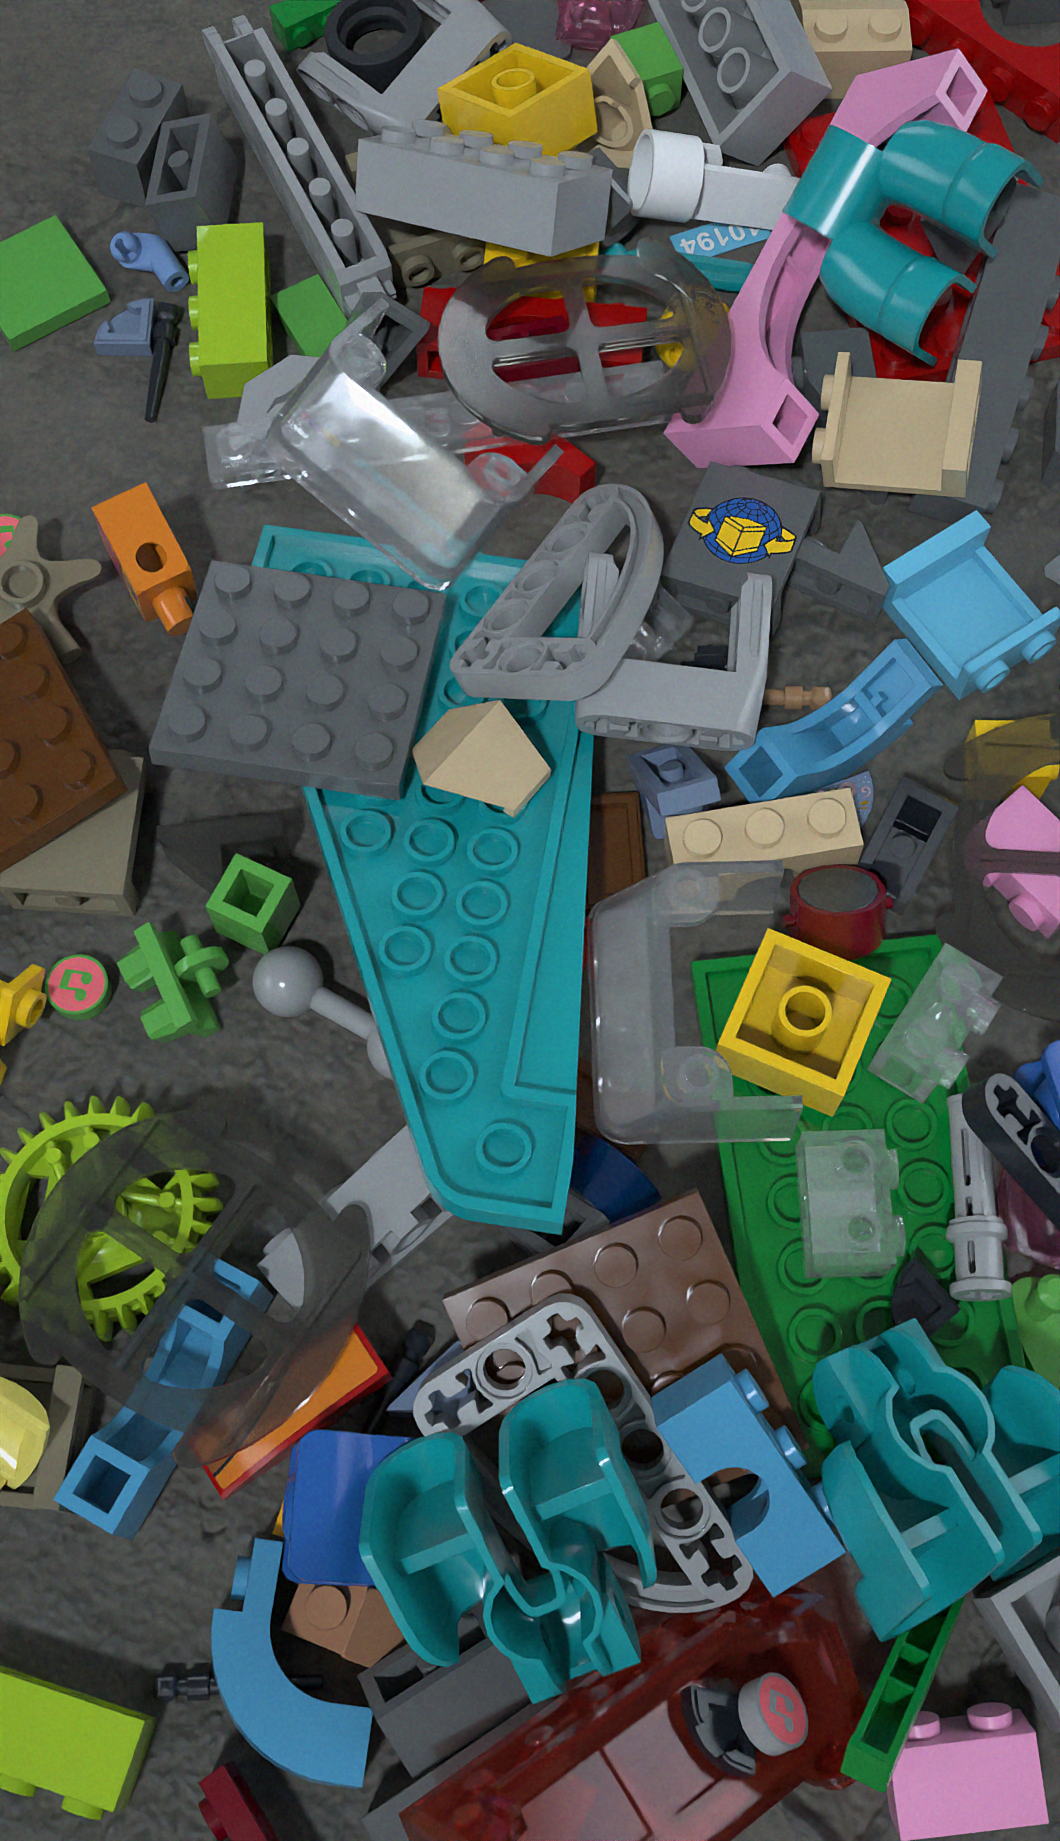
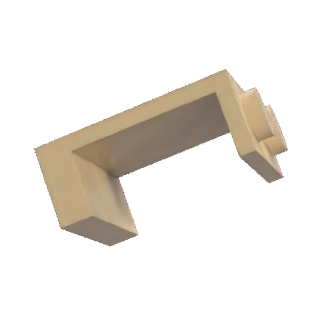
(898, 431)

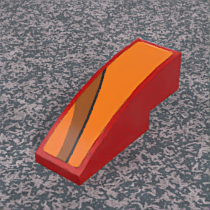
(352, 1379)

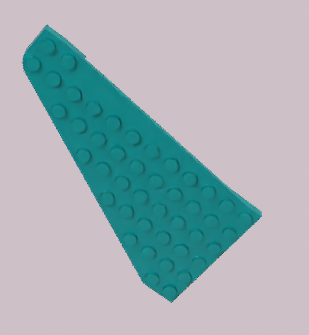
(467, 922)

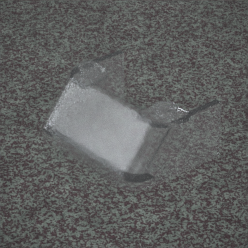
(387, 470)
(640, 1078)

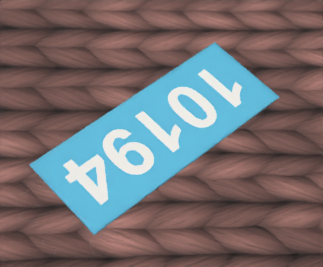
(717, 238)

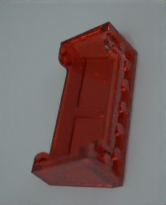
(617, 1750)

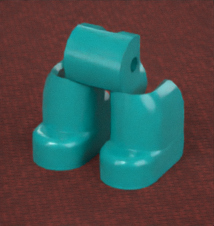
(924, 169)
(573, 1496)
(926, 1527)

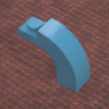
(840, 734)
(282, 1723)

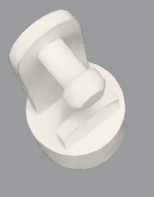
(685, 180)

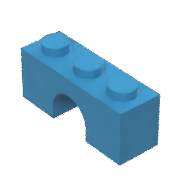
(717, 1424)

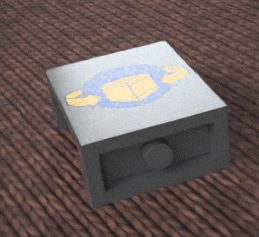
(734, 528)

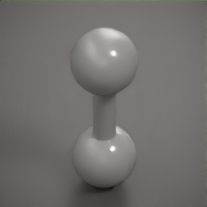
(292, 982)

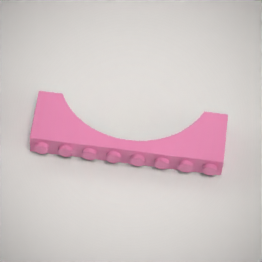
(760, 409)

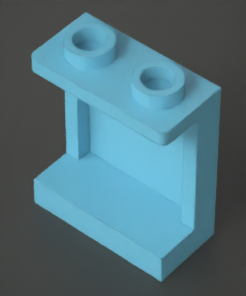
(966, 609)

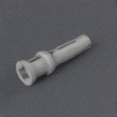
(975, 1229)

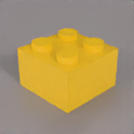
(522, 98)
(801, 1021)

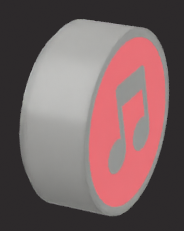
(773, 1714)

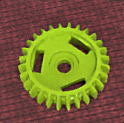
(170, 1214)

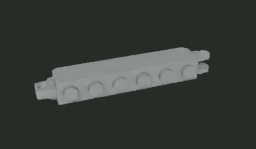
(299, 165)

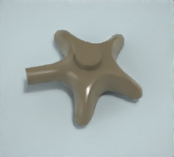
(41, 585)

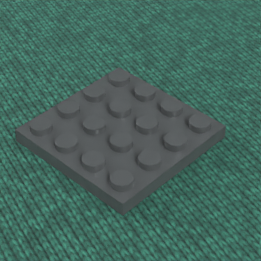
(301, 680)

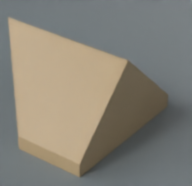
(618, 104)
(481, 756)

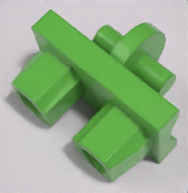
(184, 979)

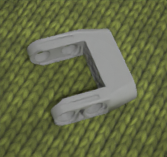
(461, 42)
(679, 701)

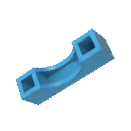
(133, 1456)

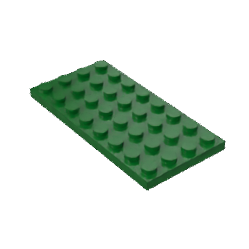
(820, 1316)

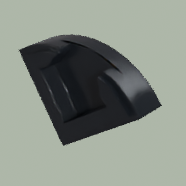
(920, 1297)
(717, 1730)

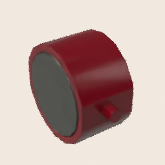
(838, 910)

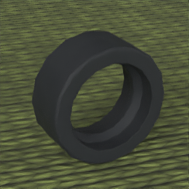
(356, 17)

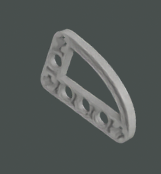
(506, 647)
(546, 1359)

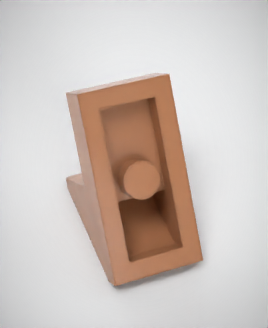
(345, 1620)

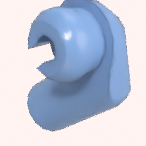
(149, 254)

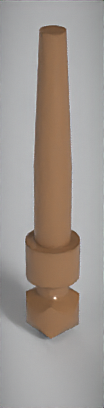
(795, 698)

